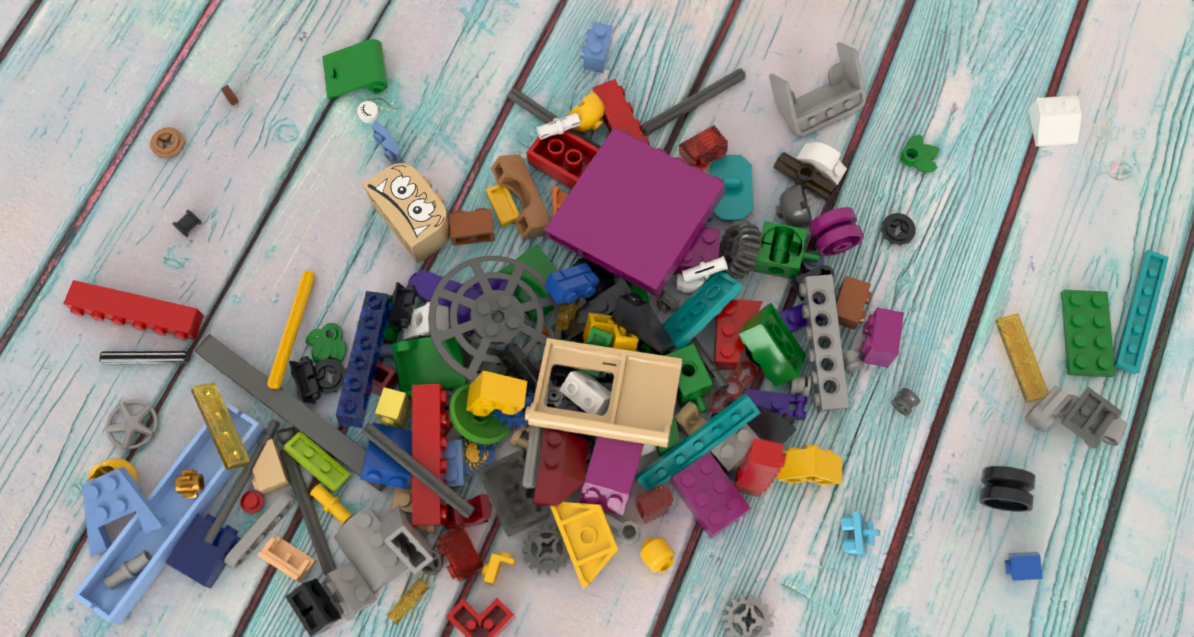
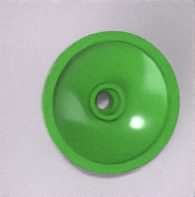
(484, 431)

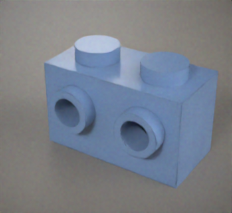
(598, 46)

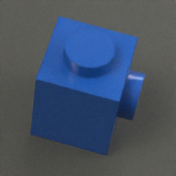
(1024, 566)

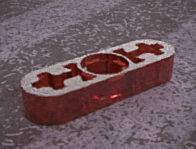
(731, 379)

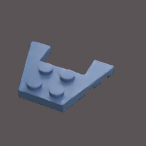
(111, 499)

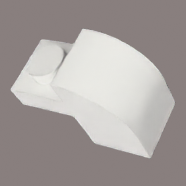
(824, 159)

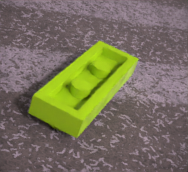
(317, 461)

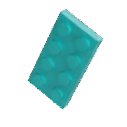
(701, 308)

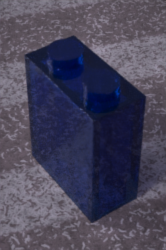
(199, 559)

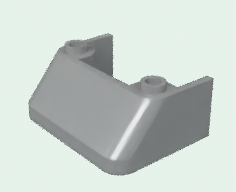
(828, 103)

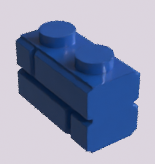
(572, 284)

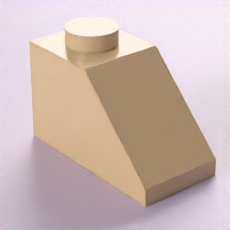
(270, 470)

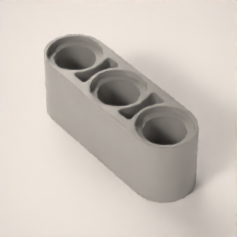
(1113, 433)

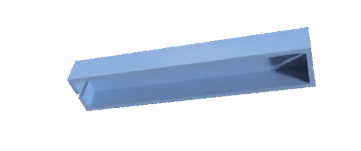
(177, 511)

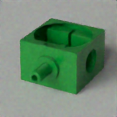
(782, 250)
(697, 384)

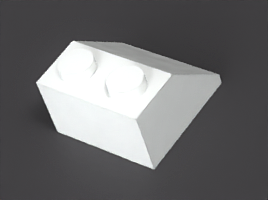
(1055, 120)

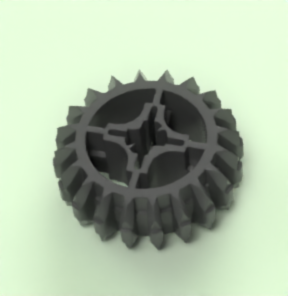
(740, 248)

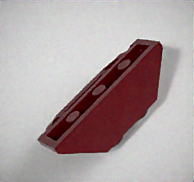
(560, 466)

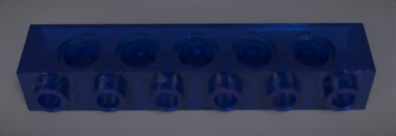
(363, 360)

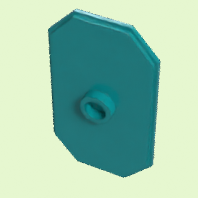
(738, 196)

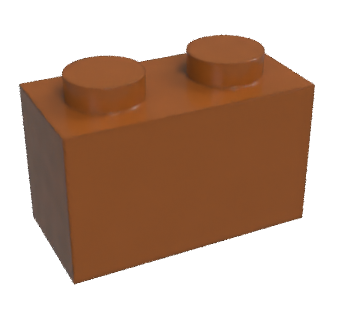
(471, 226)
(851, 302)

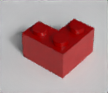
(488, 624)

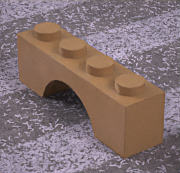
(513, 174)

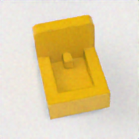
(491, 569)

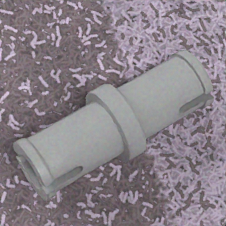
(128, 570)

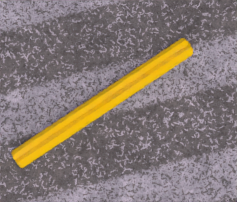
(290, 331)

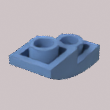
(388, 144)

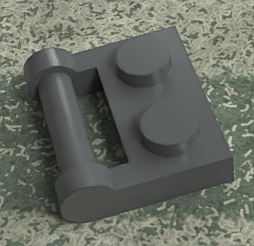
(1084, 413)

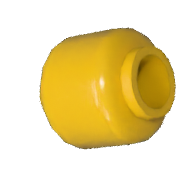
(657, 554)

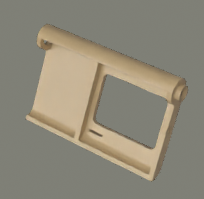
(639, 400)

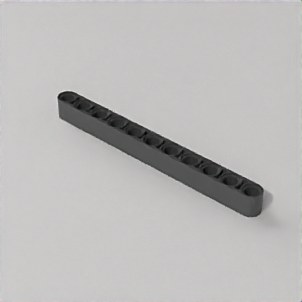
(284, 405)

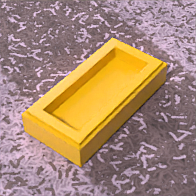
(502, 204)

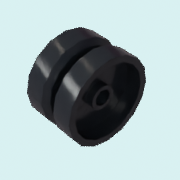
(1007, 488)

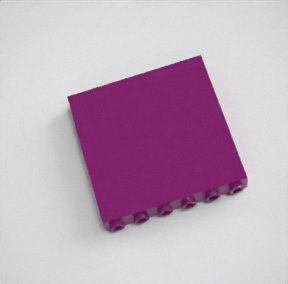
(636, 211)

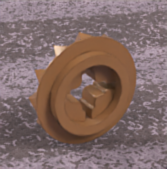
(165, 135)

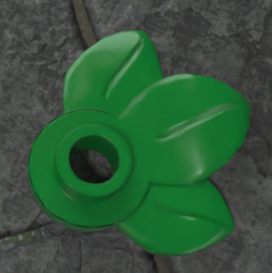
(921, 154)
(324, 346)

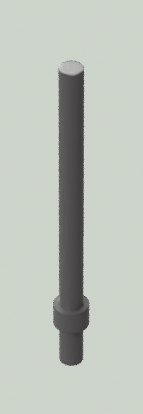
(240, 484)

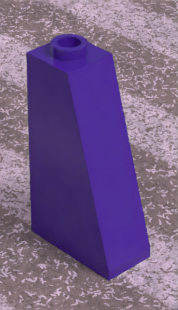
(426, 283)

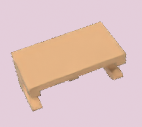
(287, 558)

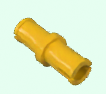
(331, 504)

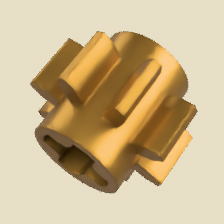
(189, 483)

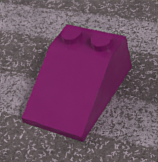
(611, 474)

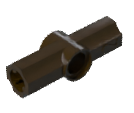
(794, 169)

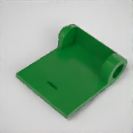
(355, 68)
(538, 261)
(421, 365)

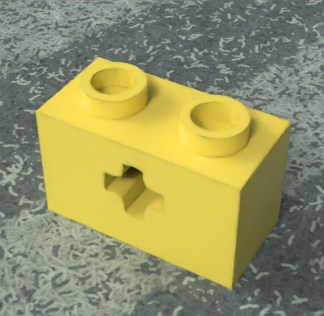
(393, 408)

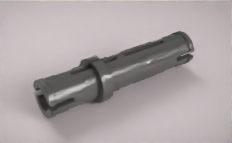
(712, 369)

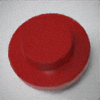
(252, 502)

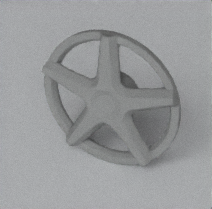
(131, 424)

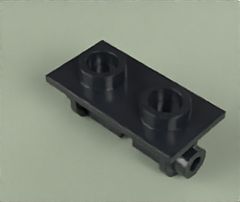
(400, 316)
(512, 359)
(307, 389)

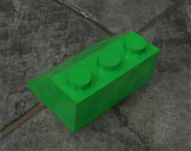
(773, 346)

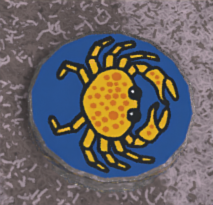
(477, 456)

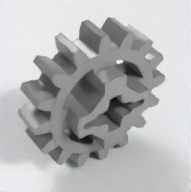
(736, 619)

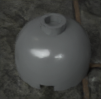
(794, 207)

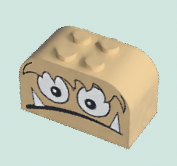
(410, 209)

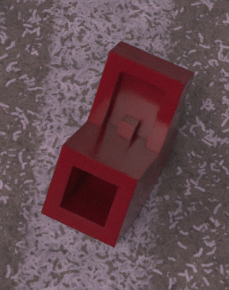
(480, 515)

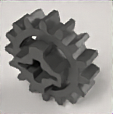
(535, 538)

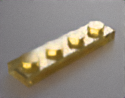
(1022, 357)
(220, 425)

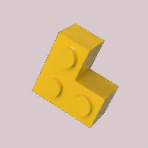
(621, 339)
(496, 391)
(811, 466)

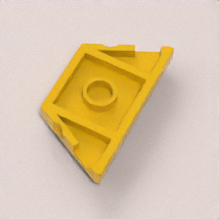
(586, 538)

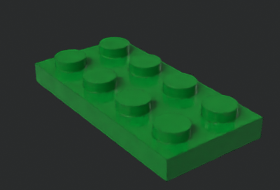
(1087, 333)

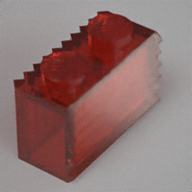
(704, 147)
(654, 503)
(460, 553)

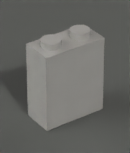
(406, 540)

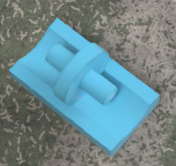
(855, 524)

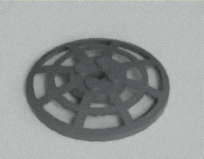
(480, 314)

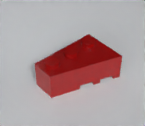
(728, 325)

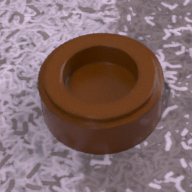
(230, 96)

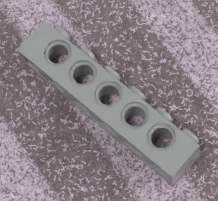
(824, 287)

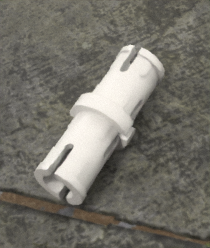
(558, 126)
(719, 265)

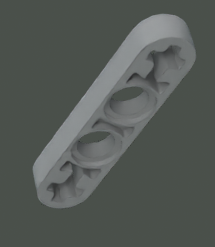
(260, 530)

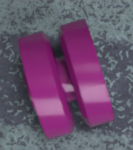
(836, 231)

